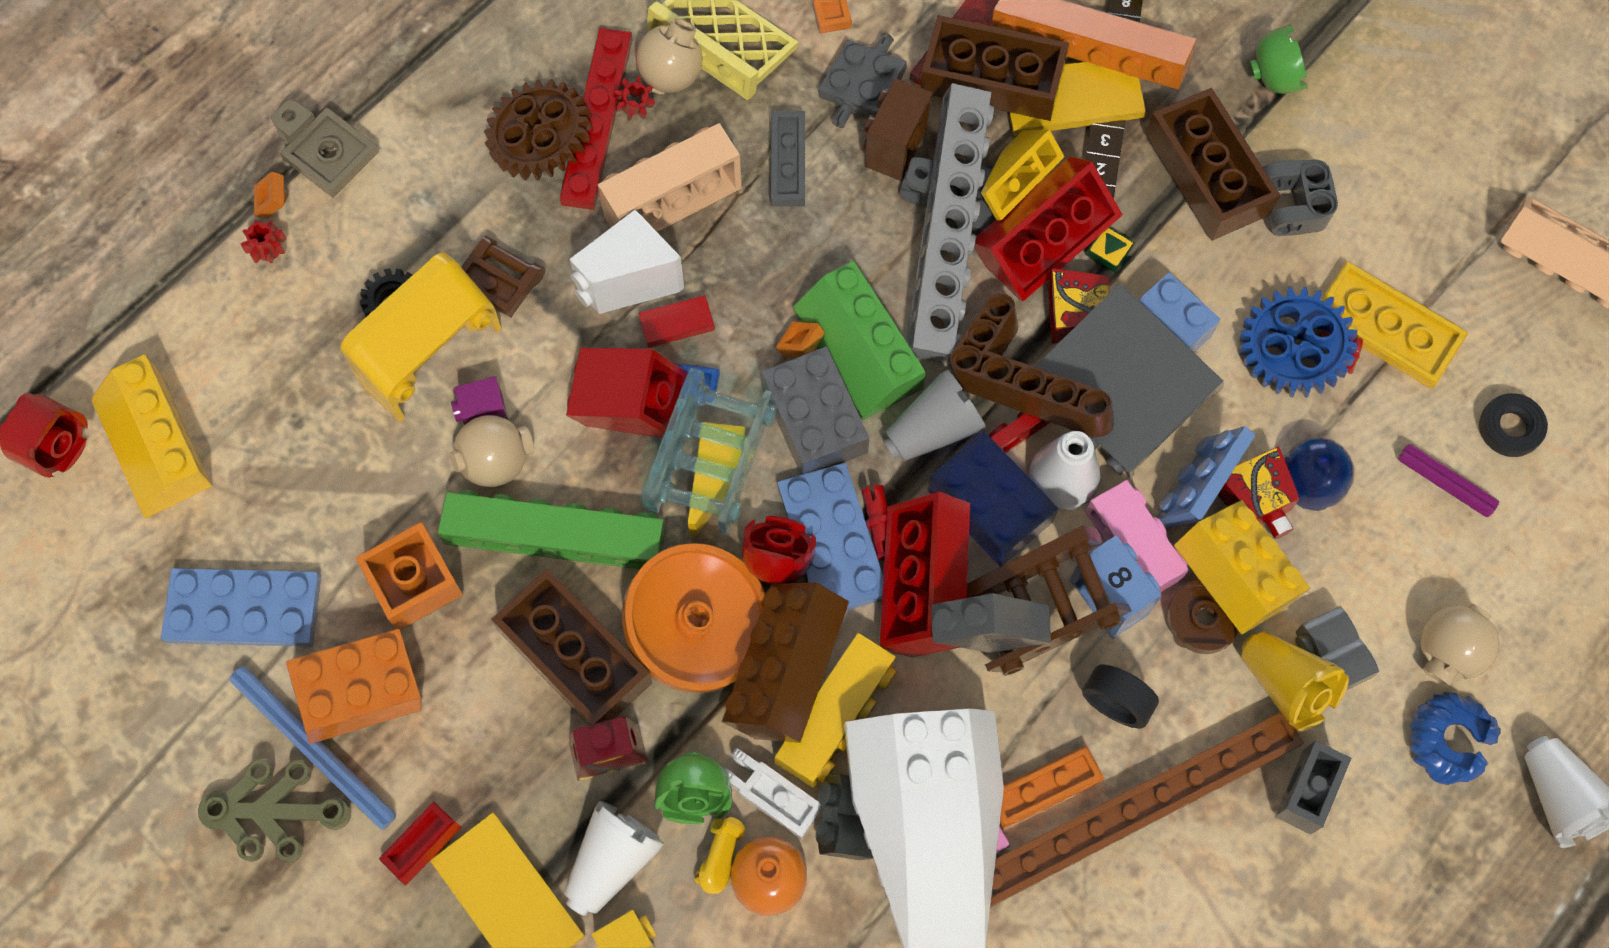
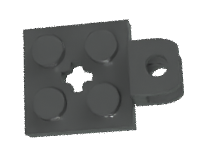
(921, 182)

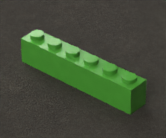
(550, 530)

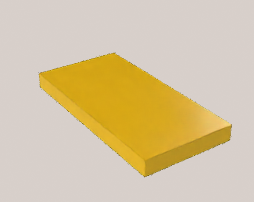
(1087, 97)
(1396, 325)
(504, 890)

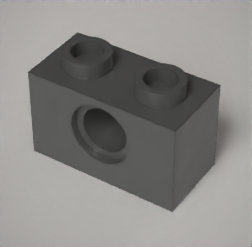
(1313, 787)

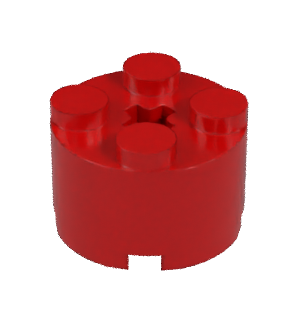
(43, 435)

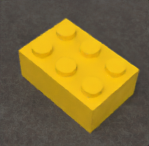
(1241, 566)

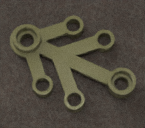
(267, 810)

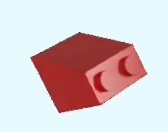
(625, 390)

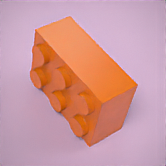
(354, 686)

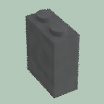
(991, 623)

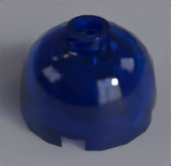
(1320, 472)

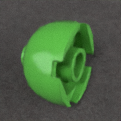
(1279, 62)
(692, 789)

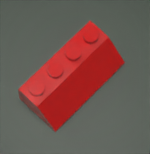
(1048, 227)

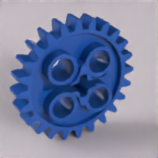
(1286, 369)

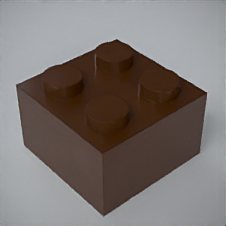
(896, 128)

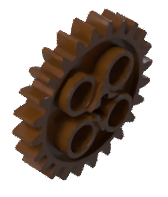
(538, 129)

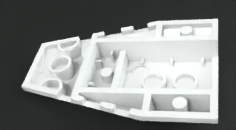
(931, 818)

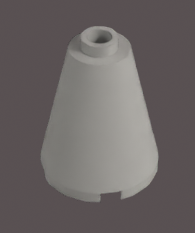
(934, 420)

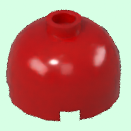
(777, 549)

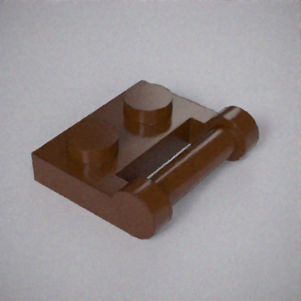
(500, 288)

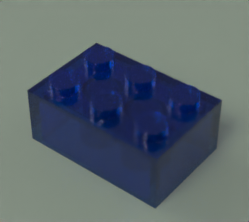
(1003, 500)

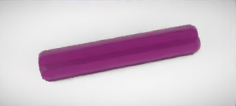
(1448, 480)

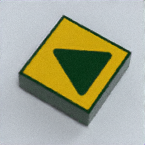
(1110, 249)

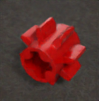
(635, 89)
(263, 241)

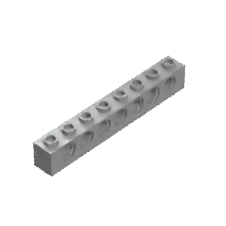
(958, 106)

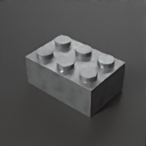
(815, 412)

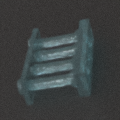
(684, 425)

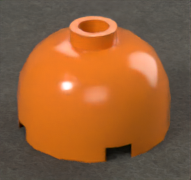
(769, 876)

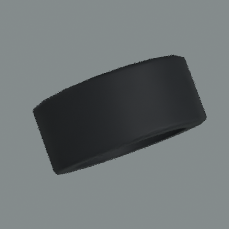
(1120, 696)

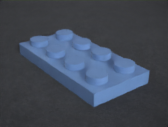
(844, 549)
(241, 607)

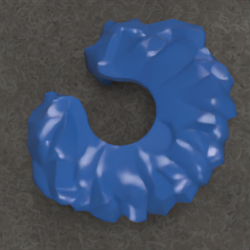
(1429, 743)

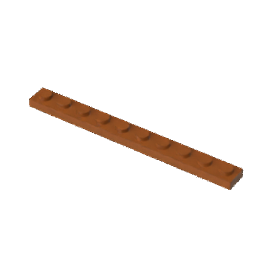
(1142, 806)

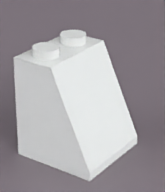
(626, 267)

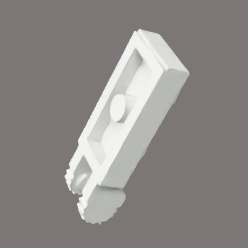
(775, 795)

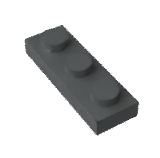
(788, 158)

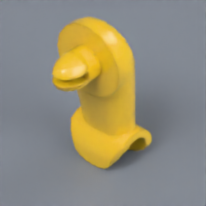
(716, 870)

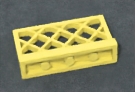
(719, 62)

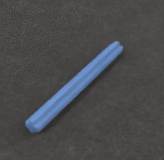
(317, 752)

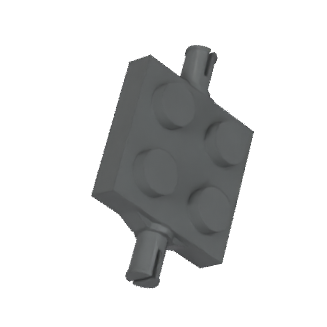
(860, 77)

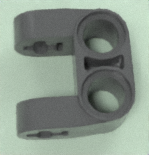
(1307, 196)

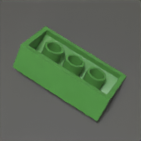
(861, 340)

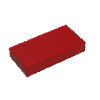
(676, 321)
(419, 843)

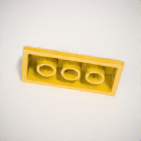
(149, 436)

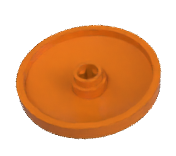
(692, 616)

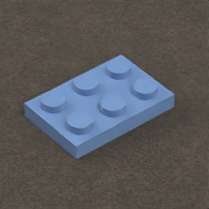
(1204, 477)

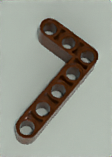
(986, 373)

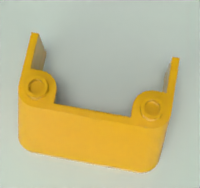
(413, 327)

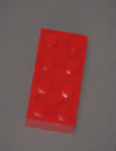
(921, 568)

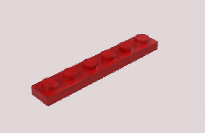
(604, 78)

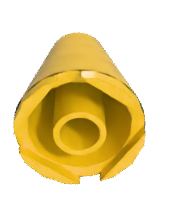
(1294, 678)

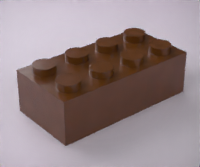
(1012, 65)
(1212, 164)
(572, 650)
(785, 662)

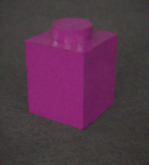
(478, 400)

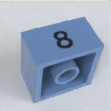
(1122, 581)

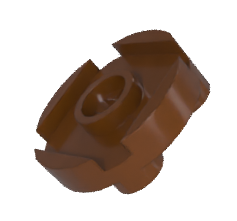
(1189, 631)

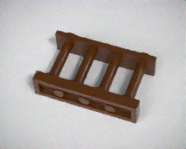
(1045, 562)

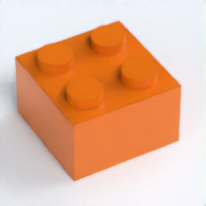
(409, 576)

